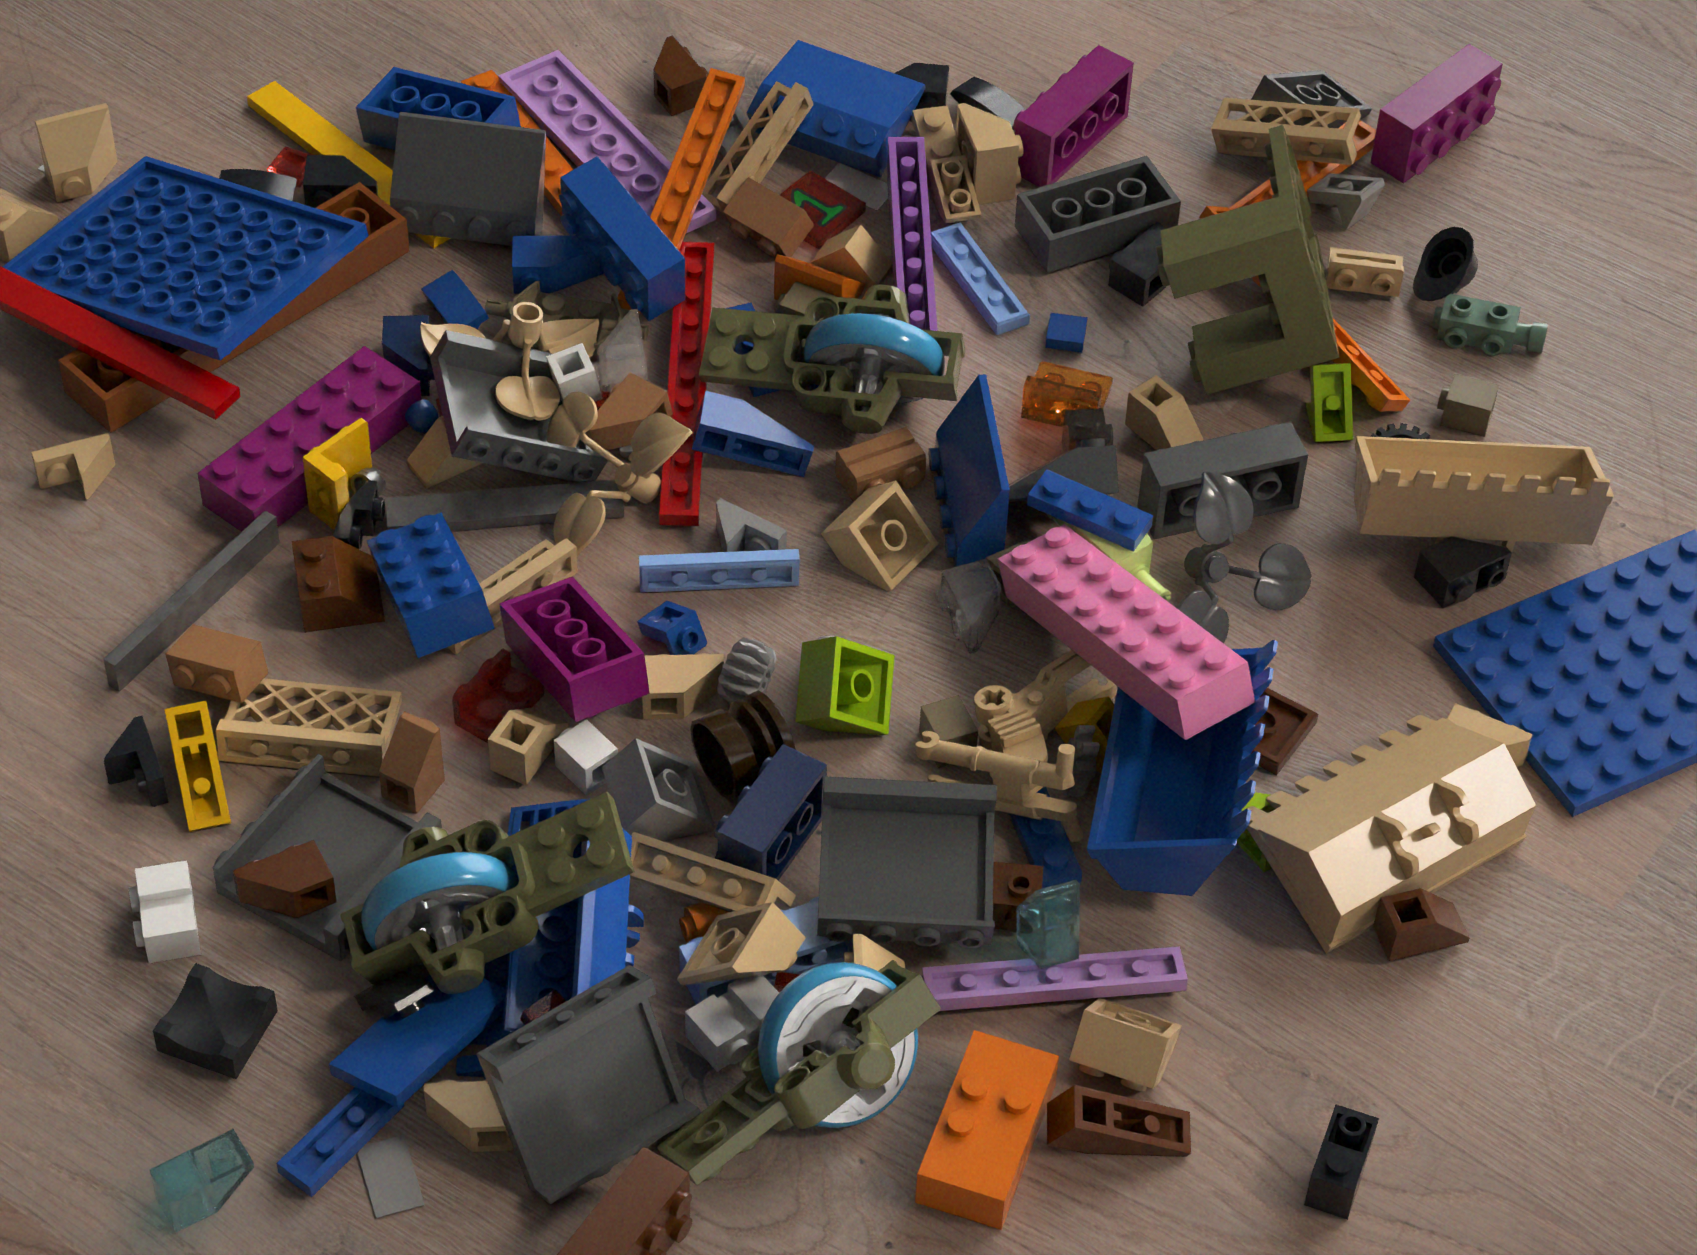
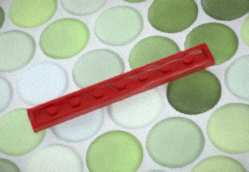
(116, 346)

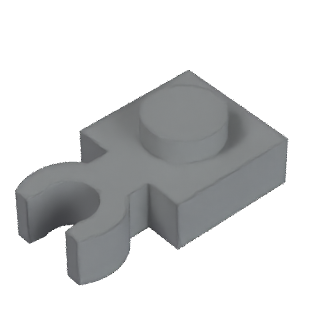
(1084, 759)

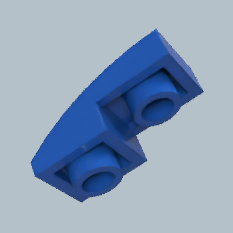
(454, 301)

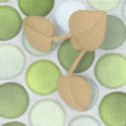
(526, 396)
(652, 444)

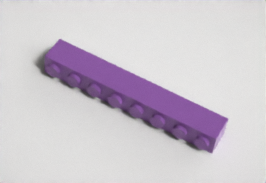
(911, 228)

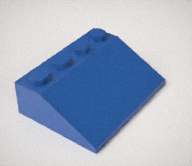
(852, 106)
(971, 478)

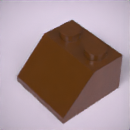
(336, 584)

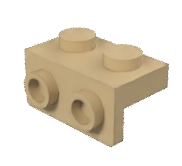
(1364, 272)

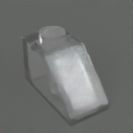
(621, 353)

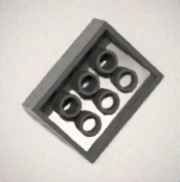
(468, 178)

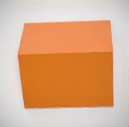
(789, 270)

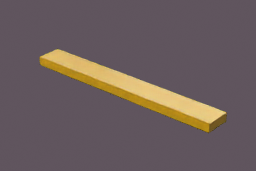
(321, 137)

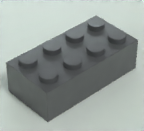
(1094, 212)
(1263, 460)

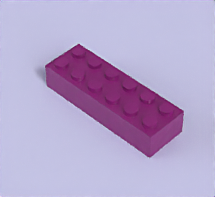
(267, 464)

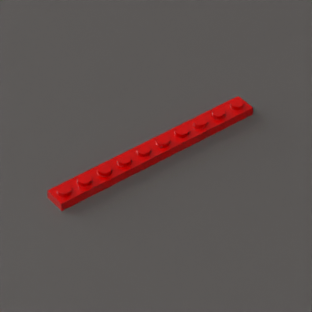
(685, 390)

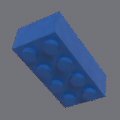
(428, 95)
(622, 239)
(430, 584)

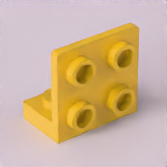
(331, 468)

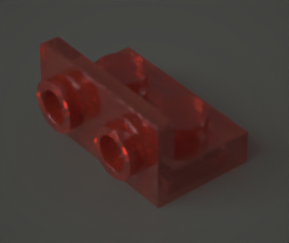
(491, 694)

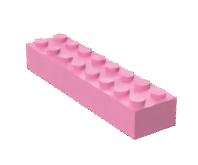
(1127, 631)

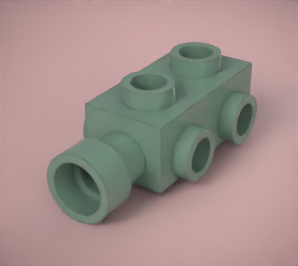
(1486, 326)

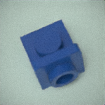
(675, 627)

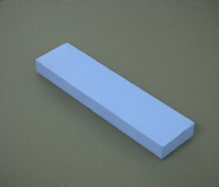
(979, 279)
(719, 570)

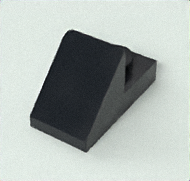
(135, 759)

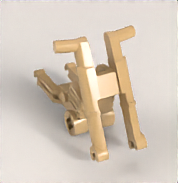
(1015, 745)

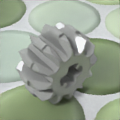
(746, 670)

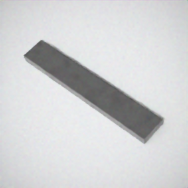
(497, 506)
(191, 601)

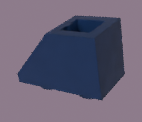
(405, 349)

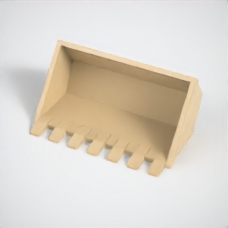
(1479, 490)
(1392, 824)

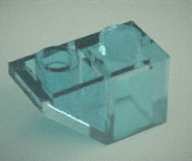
(1050, 924)
(200, 1179)

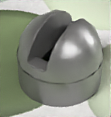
(367, 474)

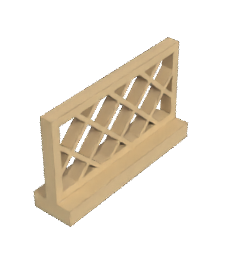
(288, 746)

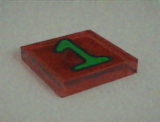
(826, 205)

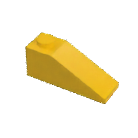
(197, 766)

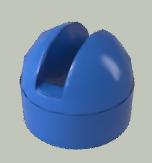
(421, 416)

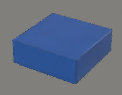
(1066, 332)

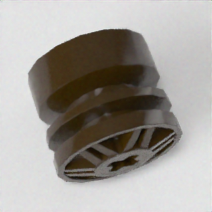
(738, 741)

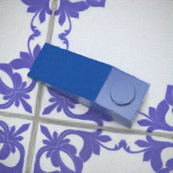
(551, 260)
(745, 434)

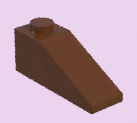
(1116, 1125)

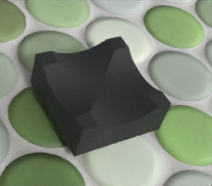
(215, 1022)

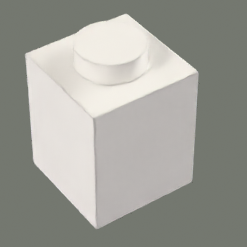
(574, 372)
(582, 754)

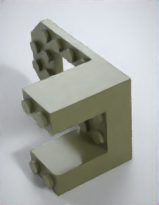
(1249, 241)

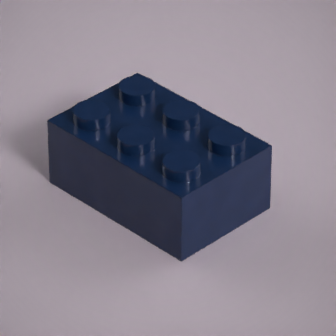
(774, 814)

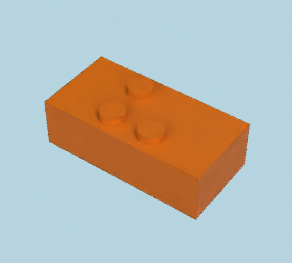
(986, 1129)

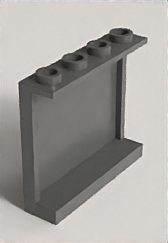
(481, 430)
(352, 831)
(907, 861)
(586, 1085)

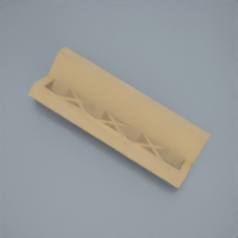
(1309, 142)
(767, 147)
(530, 571)
(703, 876)

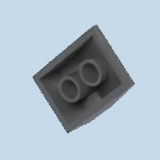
(1307, 88)
(1088, 464)

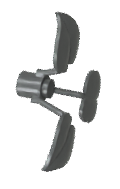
(1218, 513)

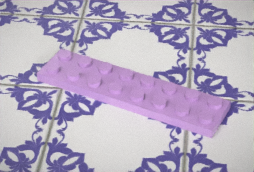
(590, 126)

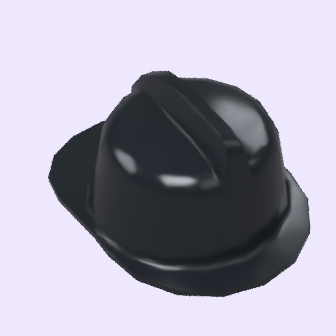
(1446, 265)

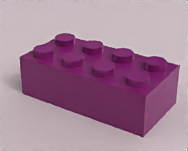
(1436, 113)
(1073, 115)
(574, 649)

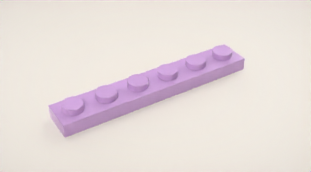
(1084, 978)

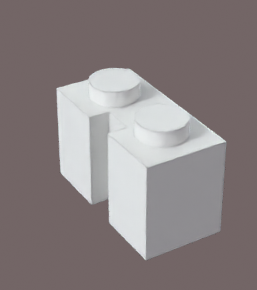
(166, 912)
(730, 1025)

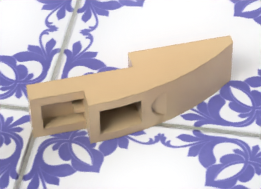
(946, 169)

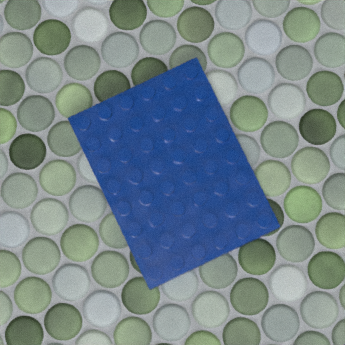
(187, 255)
(1594, 673)

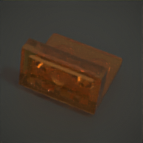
(1062, 389)

